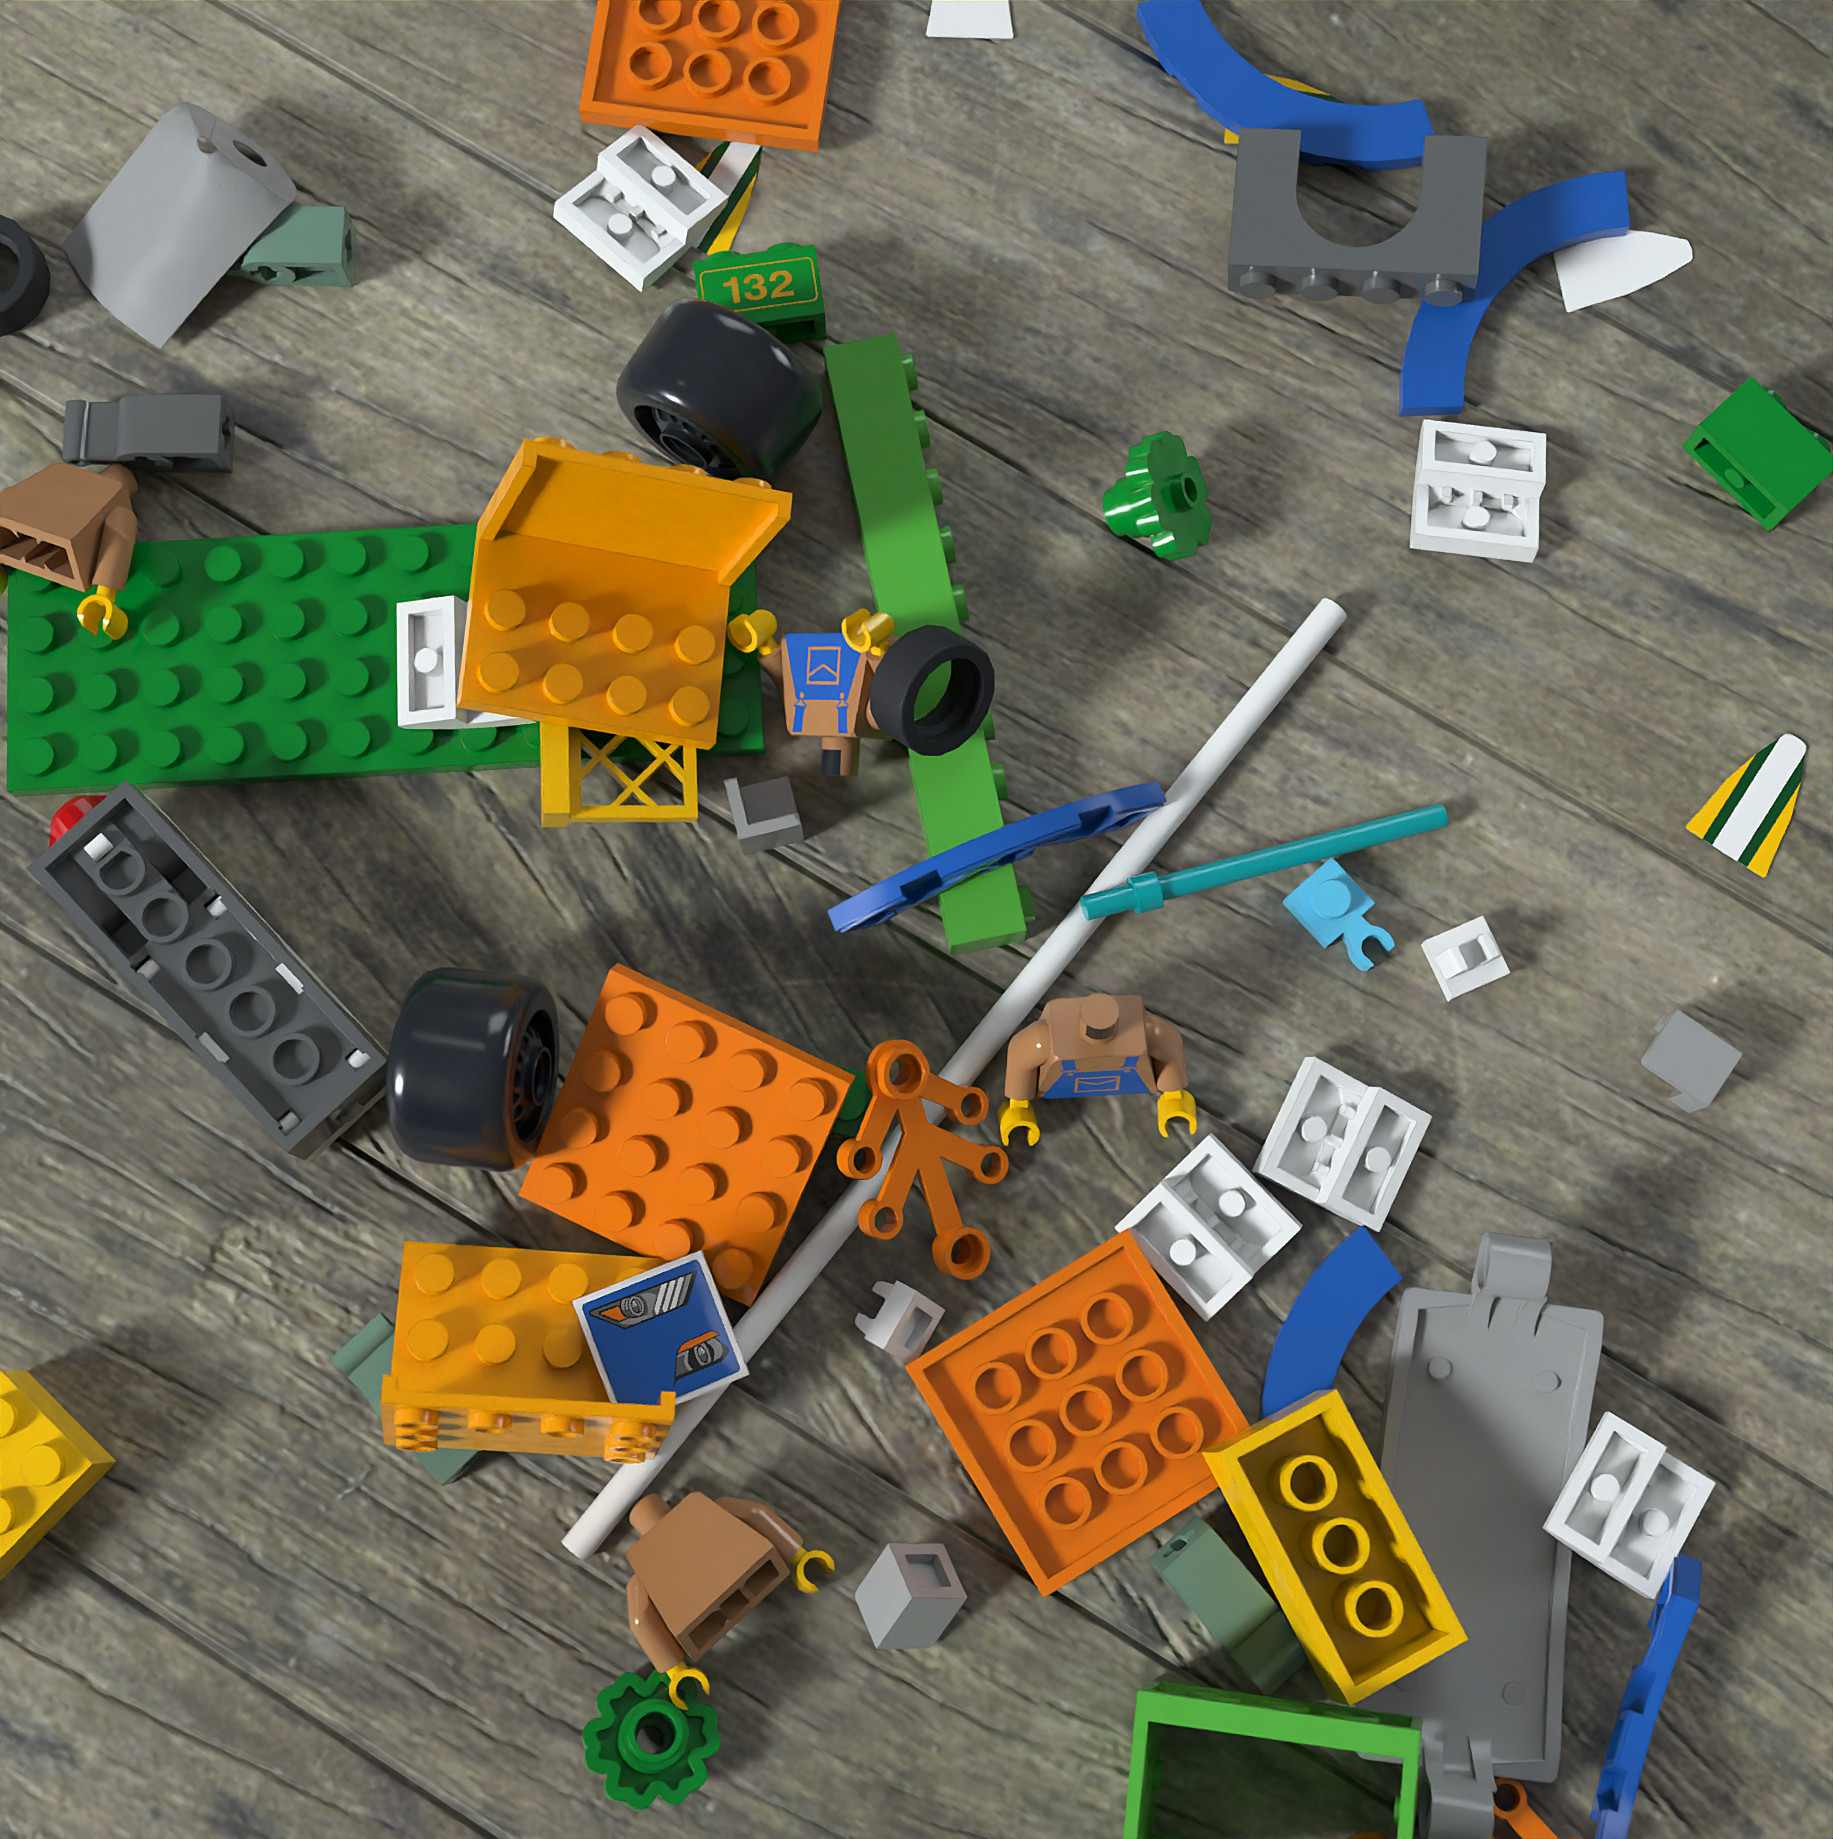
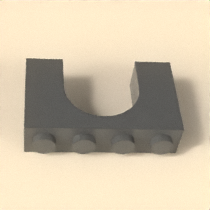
(1427, 260)

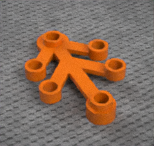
(921, 1154)

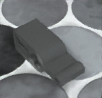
(152, 433)

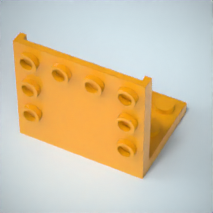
(609, 591)
(501, 1360)

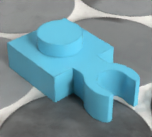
(1333, 907)

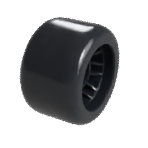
(719, 393)
(473, 1069)

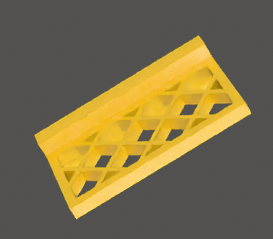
(563, 777)

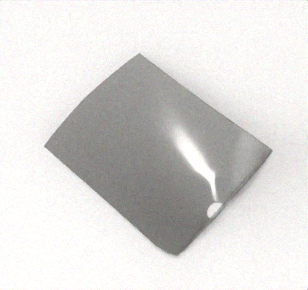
(175, 221)

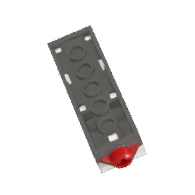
(212, 968)

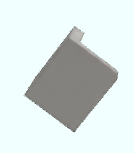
(764, 814)
(1689, 1060)
(910, 1596)

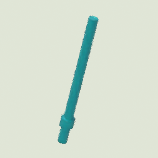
(1149, 891)

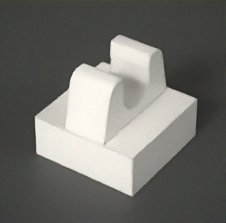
(1465, 958)
(902, 1322)

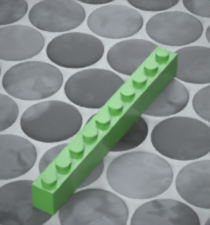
(912, 584)

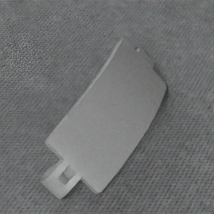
(1476, 1449)

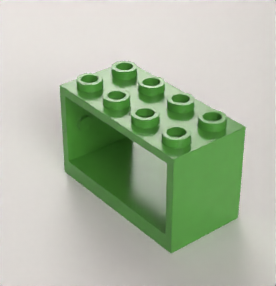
(1264, 1718)

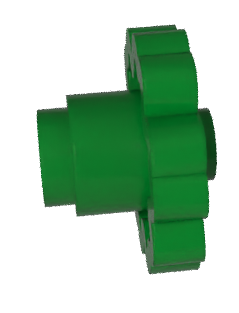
(1161, 498)
(641, 1776)

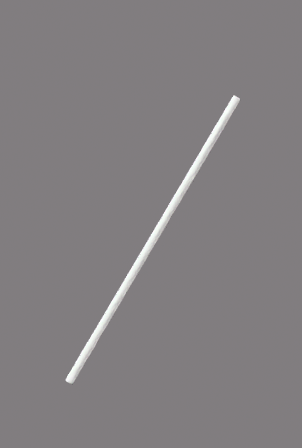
(974, 1055)

